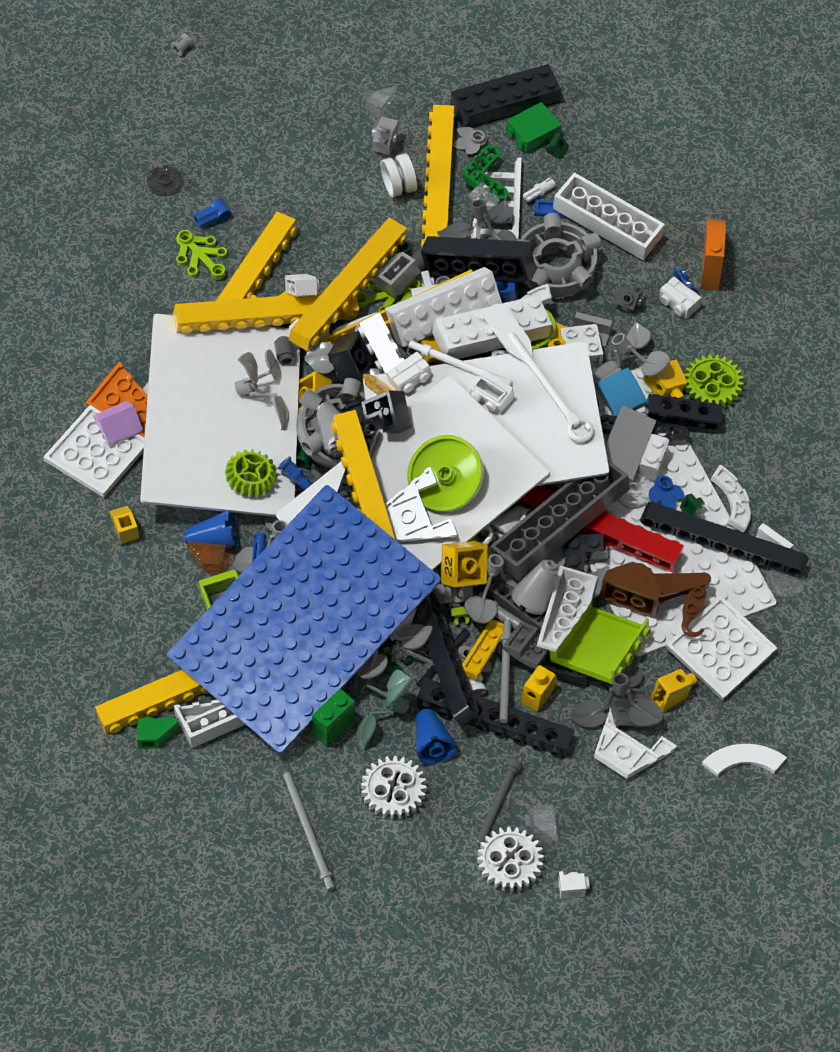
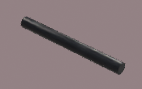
(432, 670)

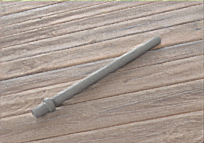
(325, 876)

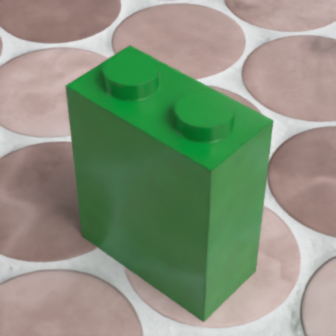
(533, 127)
(333, 717)

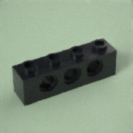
(684, 412)

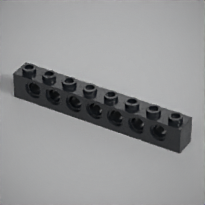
(489, 709)

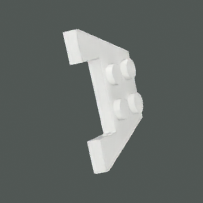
(410, 517)
(626, 754)

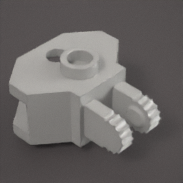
(385, 135)
(453, 595)

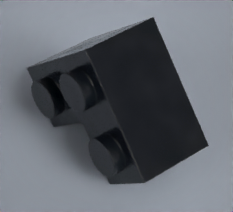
(390, 410)
(585, 548)

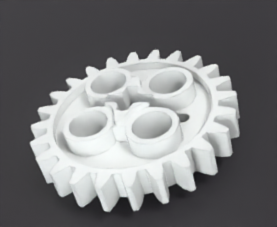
(411, 792)
(524, 869)

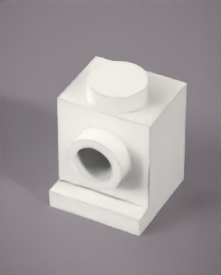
(572, 884)

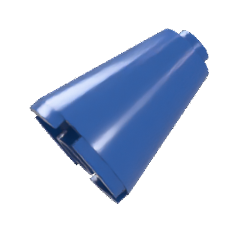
(216, 530)
(432, 738)

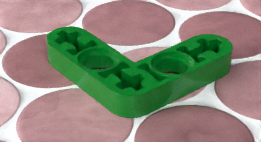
(480, 176)

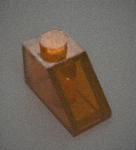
(208, 556)

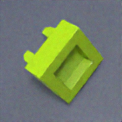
(458, 612)

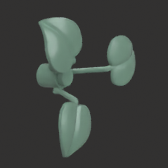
(394, 703)

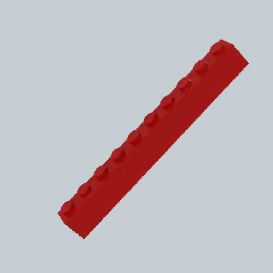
(620, 534)

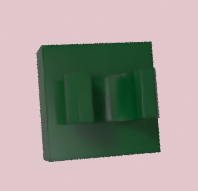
(557, 145)
(691, 505)

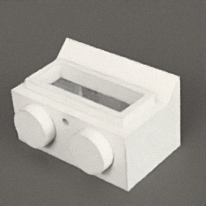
(491, 392)

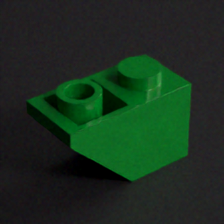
(155, 731)

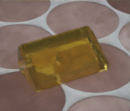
(375, 384)

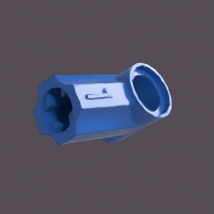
(215, 212)

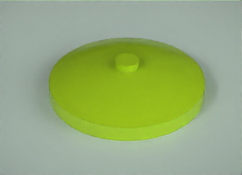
(455, 468)

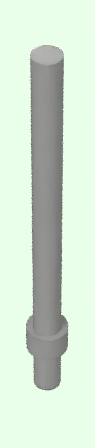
(505, 674)

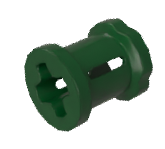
(303, 459)

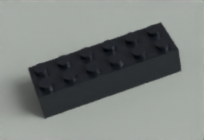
(505, 96)
(453, 256)

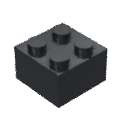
(350, 357)

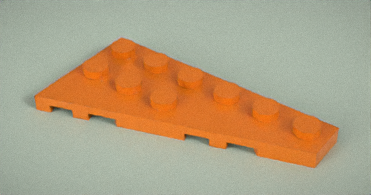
(117, 389)

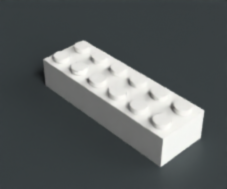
(608, 216)
(416, 316)
(470, 334)

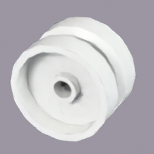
(398, 175)

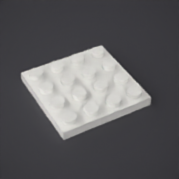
(89, 459)
(725, 650)

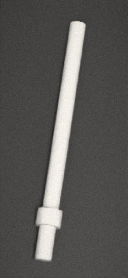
(428, 351)

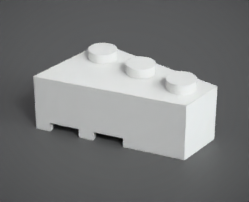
(380, 343)
(205, 721)

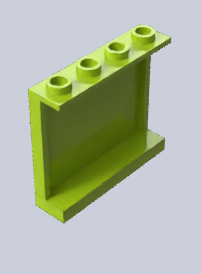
(601, 644)

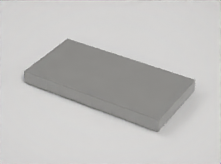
(628, 440)

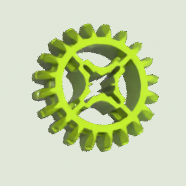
(249, 479)

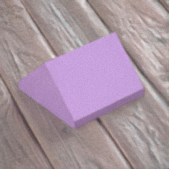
(118, 422)

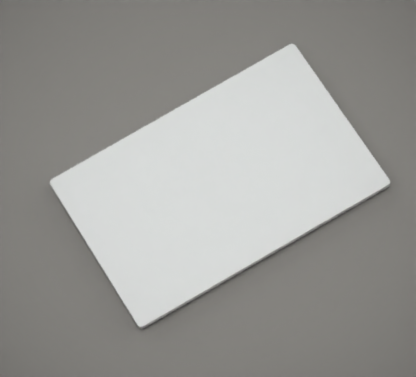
(446, 410)
(533, 413)
(201, 420)

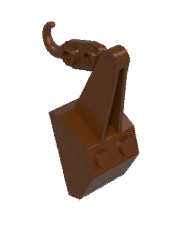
(643, 591)

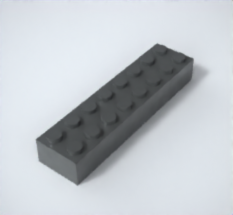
(558, 520)

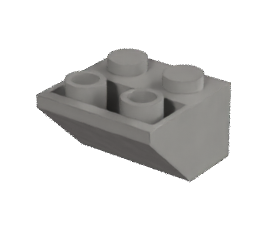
(396, 274)

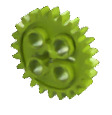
(713, 380)

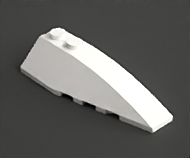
(567, 604)

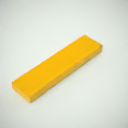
(483, 649)

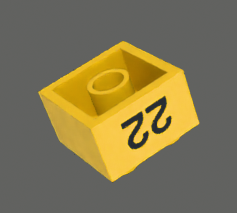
(464, 564)

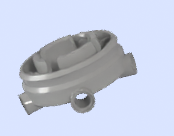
(573, 276)
(310, 437)

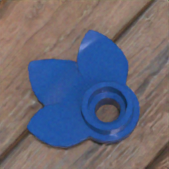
(683, 277)
(666, 494)

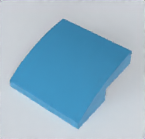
(621, 390)

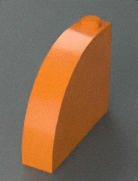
(713, 254)

